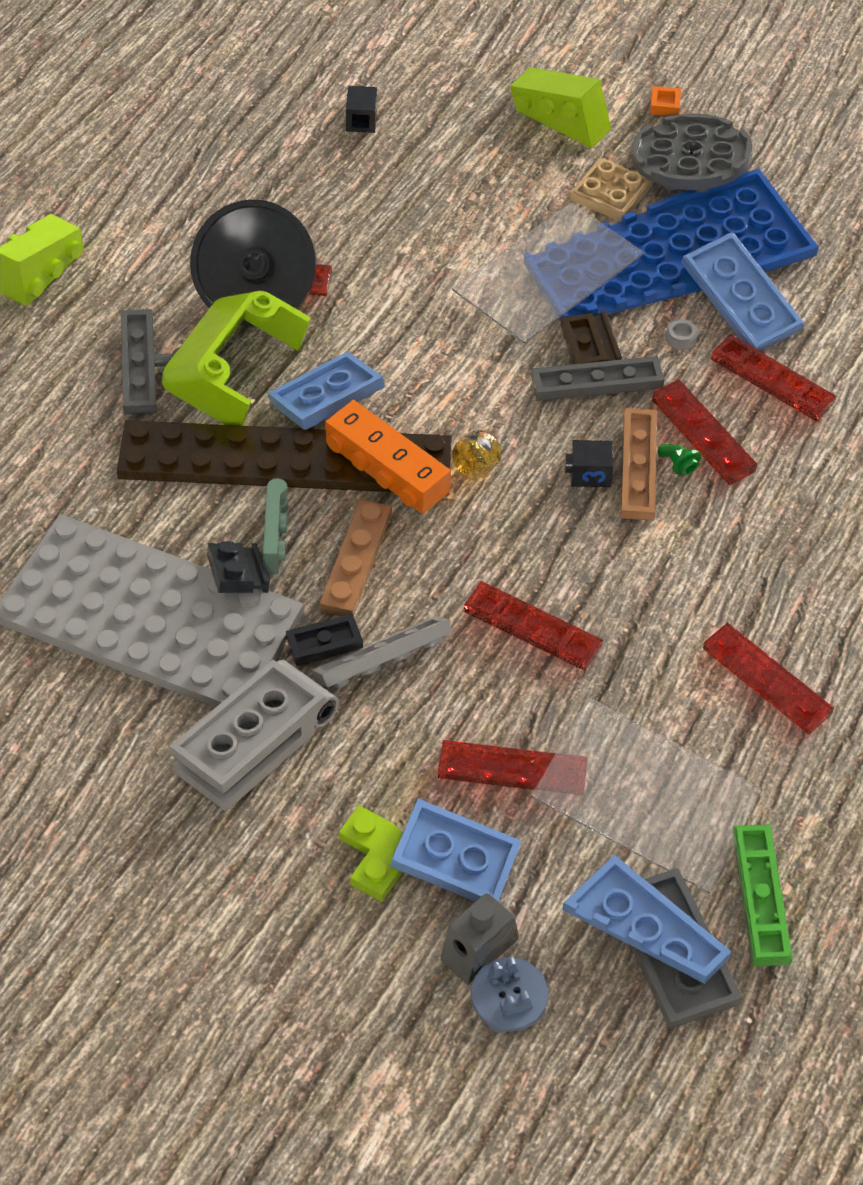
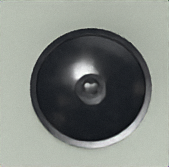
(253, 249)

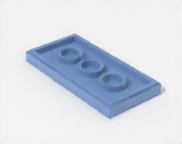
(742, 292)

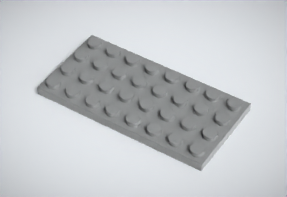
(145, 612)

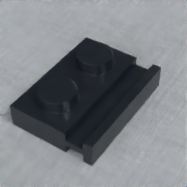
(237, 567)

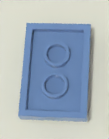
(326, 390)
(455, 852)

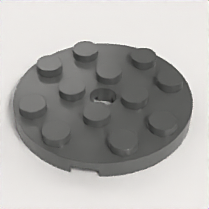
(717, 147)

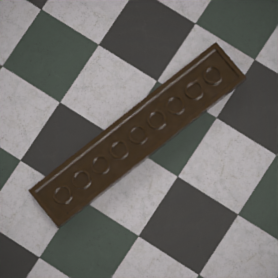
(248, 455)

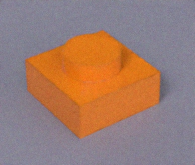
(665, 101)

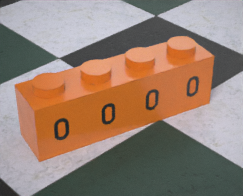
(388, 456)

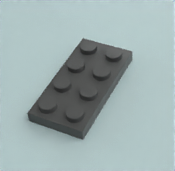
(676, 993)

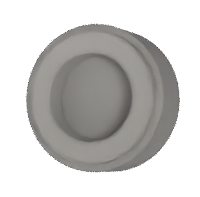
(681, 334)

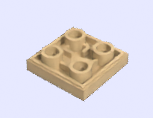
(610, 189)

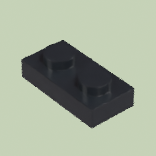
(324, 639)

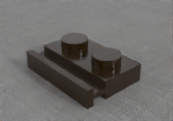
(590, 338)

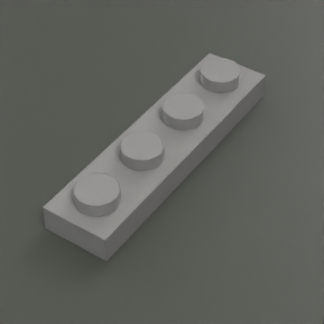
(394, 647)

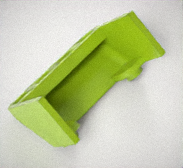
(198, 372)

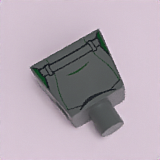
(484, 932)

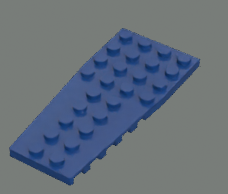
(690, 221)

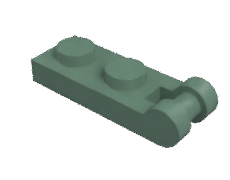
(275, 524)

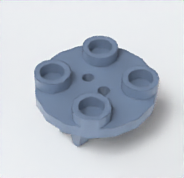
(515, 1010)

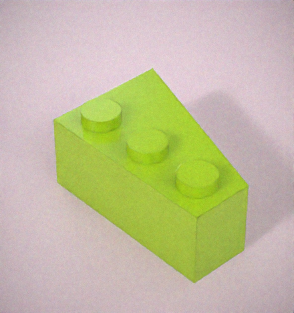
(564, 103)
(37, 257)

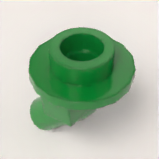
(684, 460)

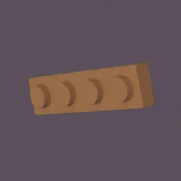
(639, 464)
(355, 558)

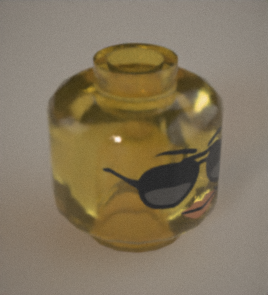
(476, 454)

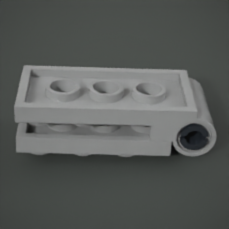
(252, 732)

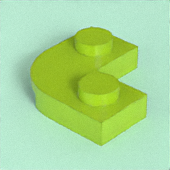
(377, 840)

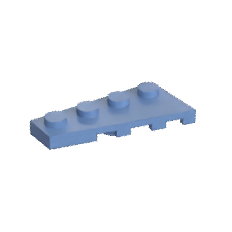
(641, 916)

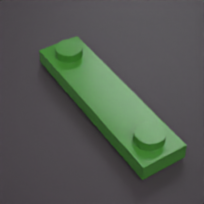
(761, 895)

